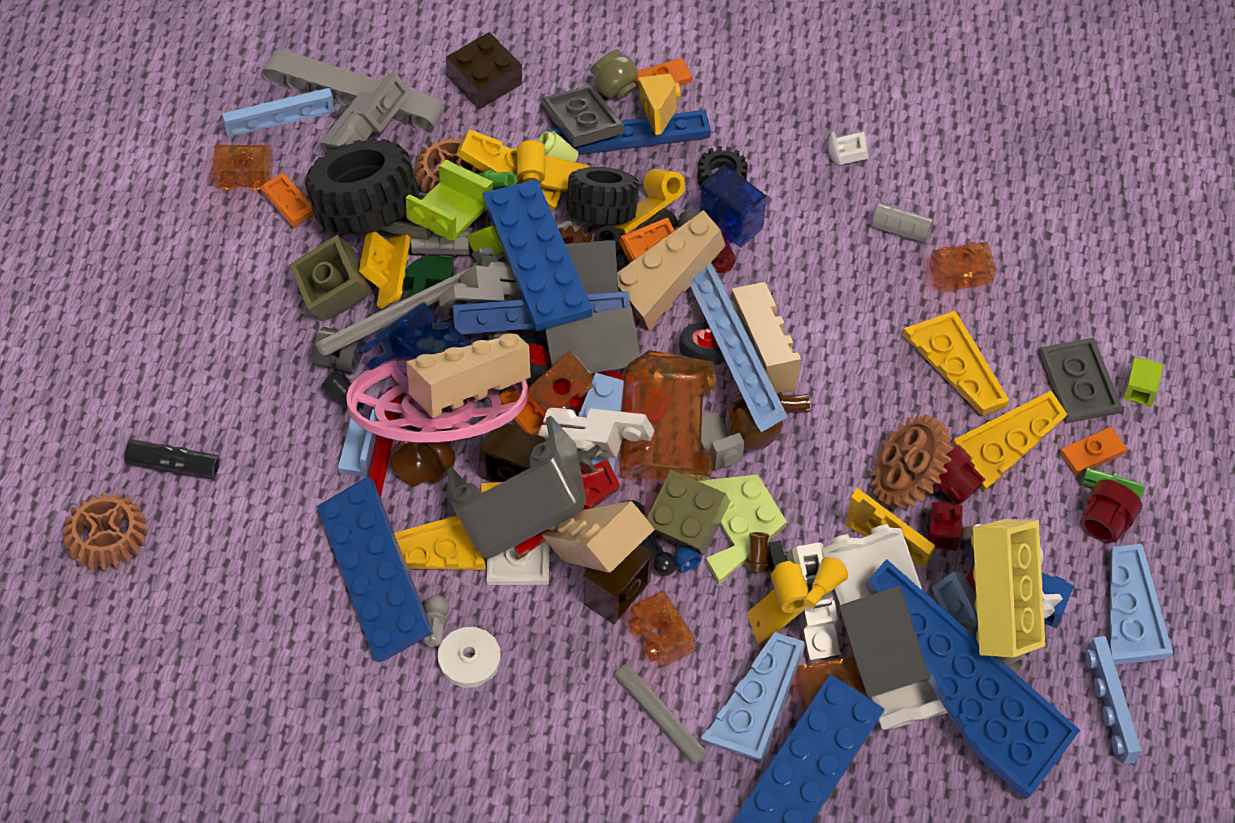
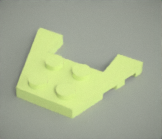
(749, 511)

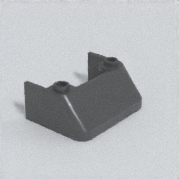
(525, 503)

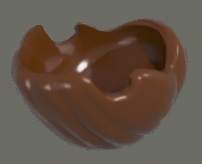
(739, 420)
(422, 461)

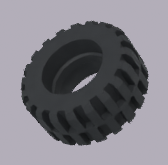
(361, 186)

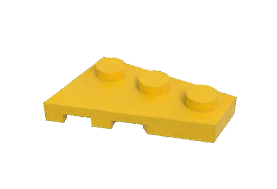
(867, 514)
(439, 546)

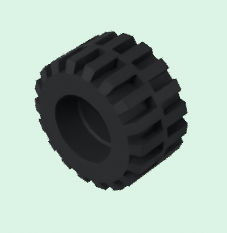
(602, 195)

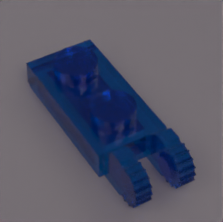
(417, 317)

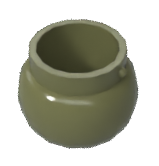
(615, 75)

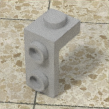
(721, 447)

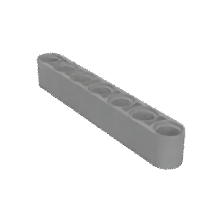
(310, 75)

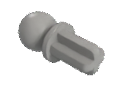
(436, 609)

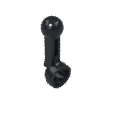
(663, 562)

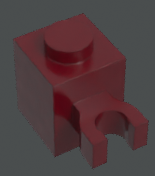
(945, 525)

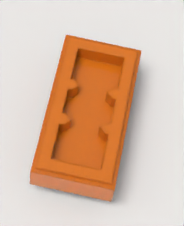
(676, 68)
(287, 199)
(643, 239)
(530, 417)
(1093, 451)

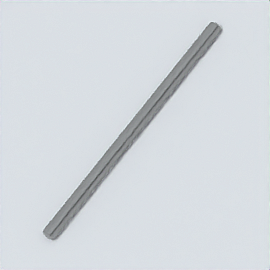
(388, 315)

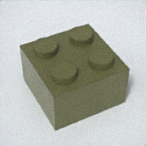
(330, 278)
(688, 511)

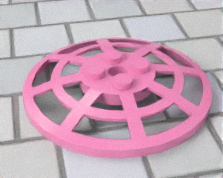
(417, 416)

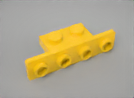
(385, 265)

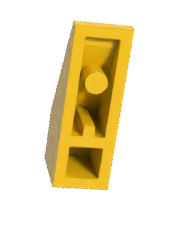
(659, 99)

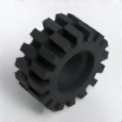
(718, 159)

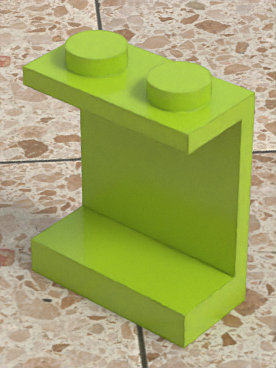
(452, 203)

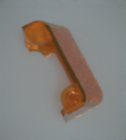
(671, 396)

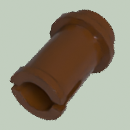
(794, 403)
(758, 552)

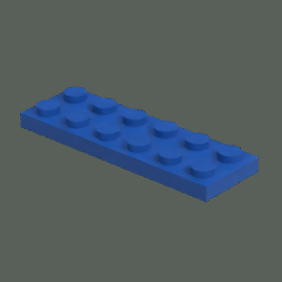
(537, 255)
(374, 570)
(813, 757)

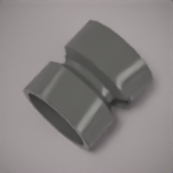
(349, 356)

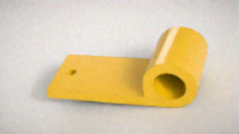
(550, 171)
(662, 189)
(781, 603)

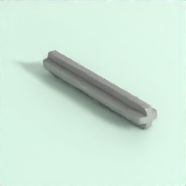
(660, 714)

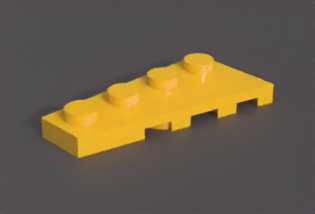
(490, 154)
(957, 358)
(1010, 436)

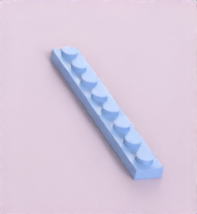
(737, 349)

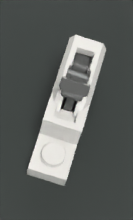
(599, 432)
(816, 623)

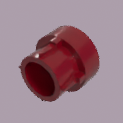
(961, 477)
(1110, 511)

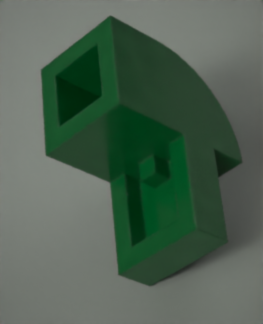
(427, 273)

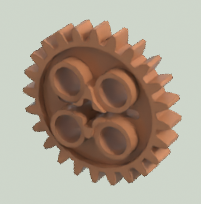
(911, 461)

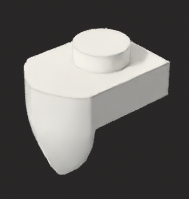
(848, 148)

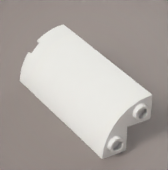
(861, 560)

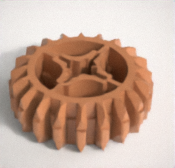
(434, 154)
(105, 546)

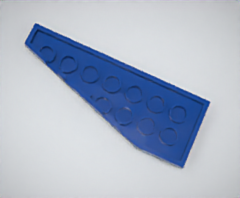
(990, 704)

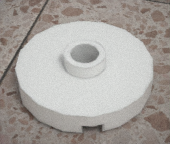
(473, 670)

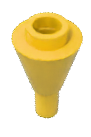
(829, 576)

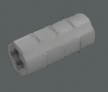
(902, 222)
(442, 246)

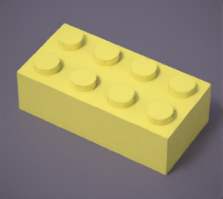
(1008, 587)

